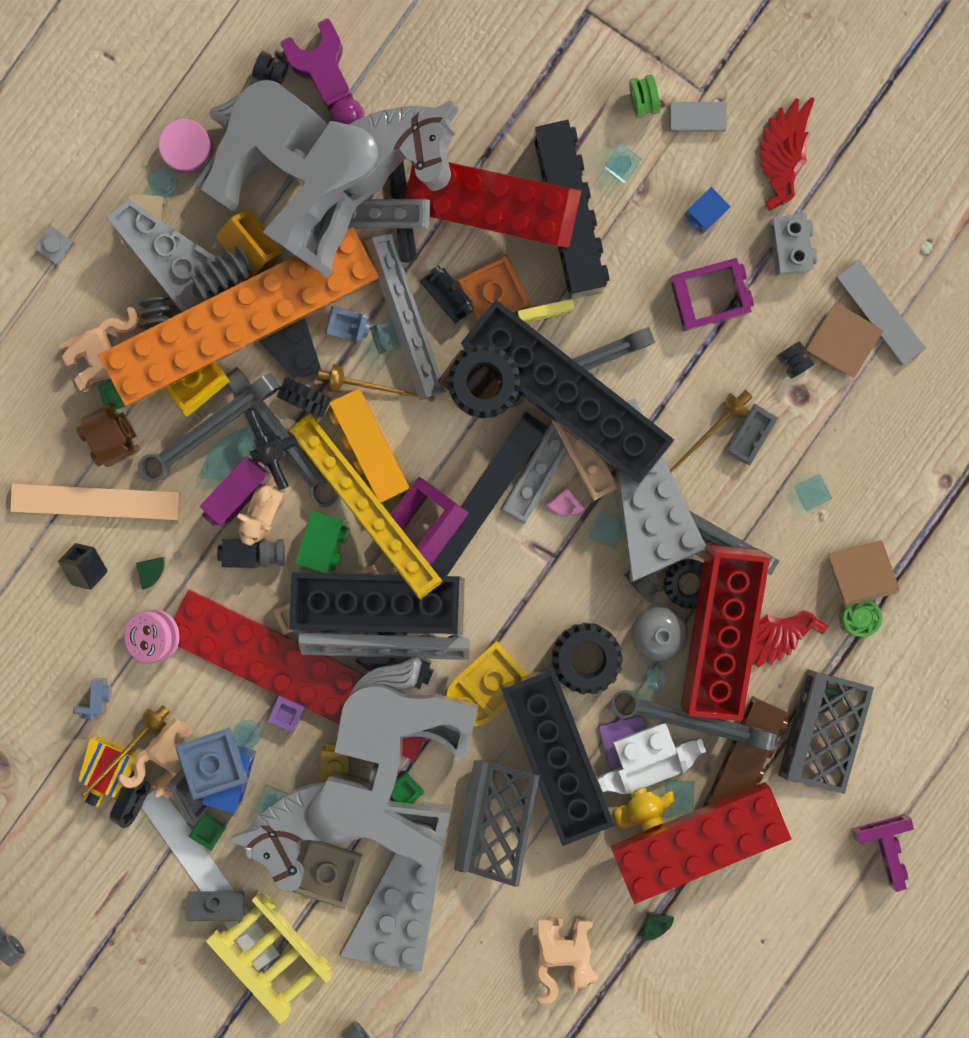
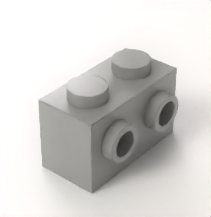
(792, 244)

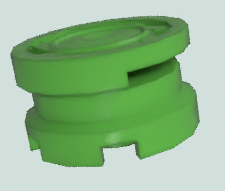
(644, 96)
(861, 618)

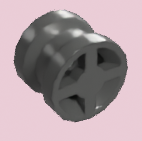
(272, 552)

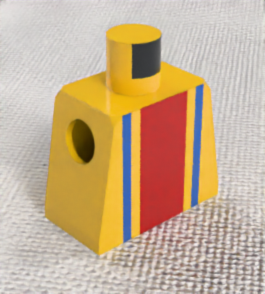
(98, 757)

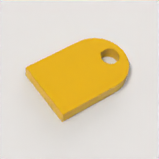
(482, 681)

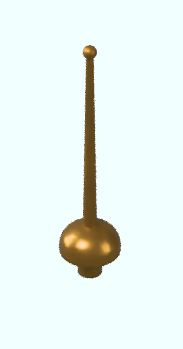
(336, 379)
(735, 406)
(153, 721)

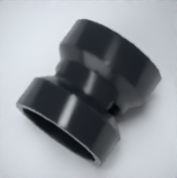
(270, 68)
(794, 358)

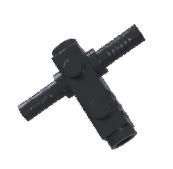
(276, 445)

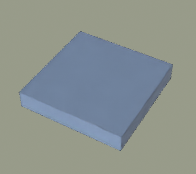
(211, 763)

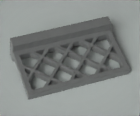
(803, 731)
(478, 811)

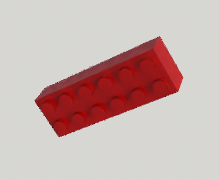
(502, 204)
(724, 632)
(700, 842)

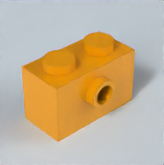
(248, 234)

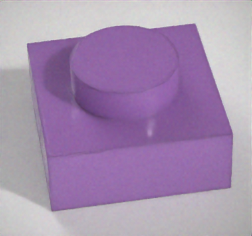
(286, 714)

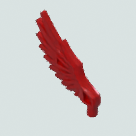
(785, 151)
(782, 635)

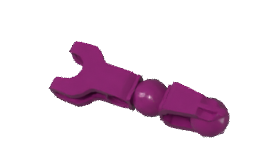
(323, 69)

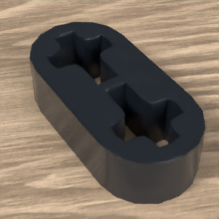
(129, 804)

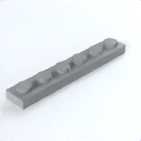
(405, 316)
(375, 645)

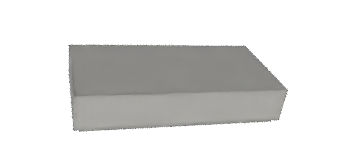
(697, 116)

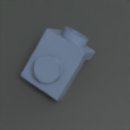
(347, 324)
(99, 696)

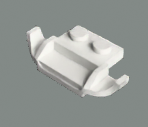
(648, 759)

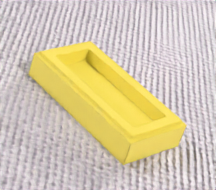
(546, 311)

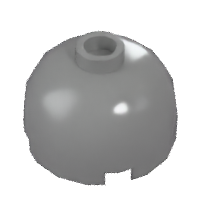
(660, 633)

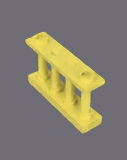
(261, 982)

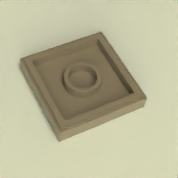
(328, 873)

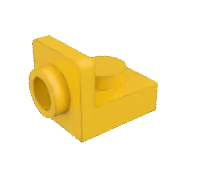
(332, 761)

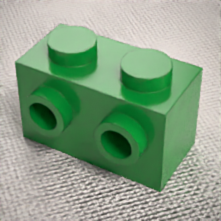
(322, 542)

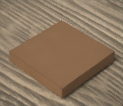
(844, 340)
(863, 573)

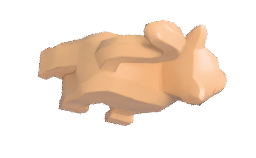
(93, 343)
(260, 514)
(162, 752)
(563, 951)

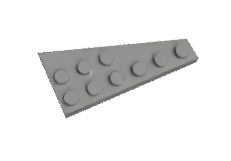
(164, 253)
(656, 521)
(397, 915)

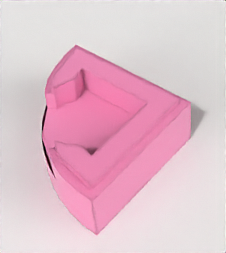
(565, 504)

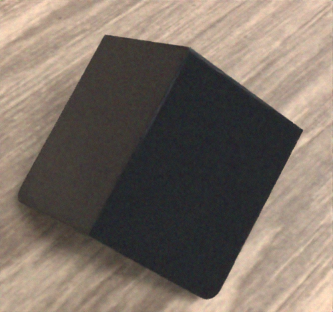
(82, 566)

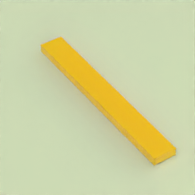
(365, 506)

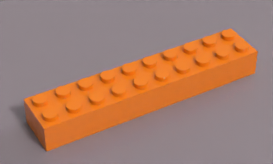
(233, 321)

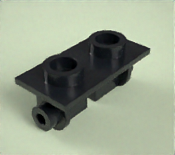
(454, 303)

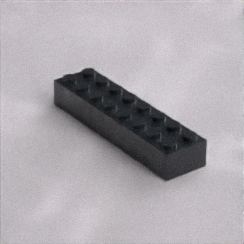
(573, 395)

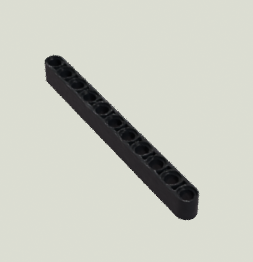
(482, 501)

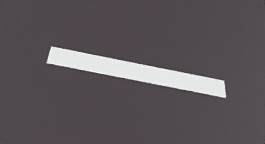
(200, 866)

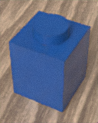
(706, 211)

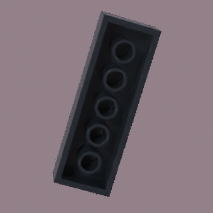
(561, 166)
(374, 604)
(557, 755)

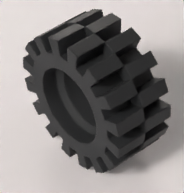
(303, 397)
(672, 582)

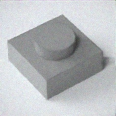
(54, 245)

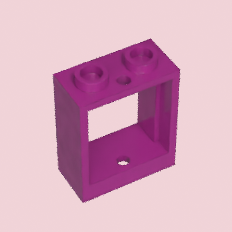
(683, 299)
(234, 492)
(444, 526)

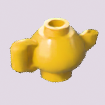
(643, 810)

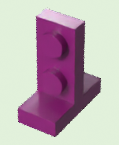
(889, 845)

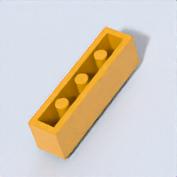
(369, 445)

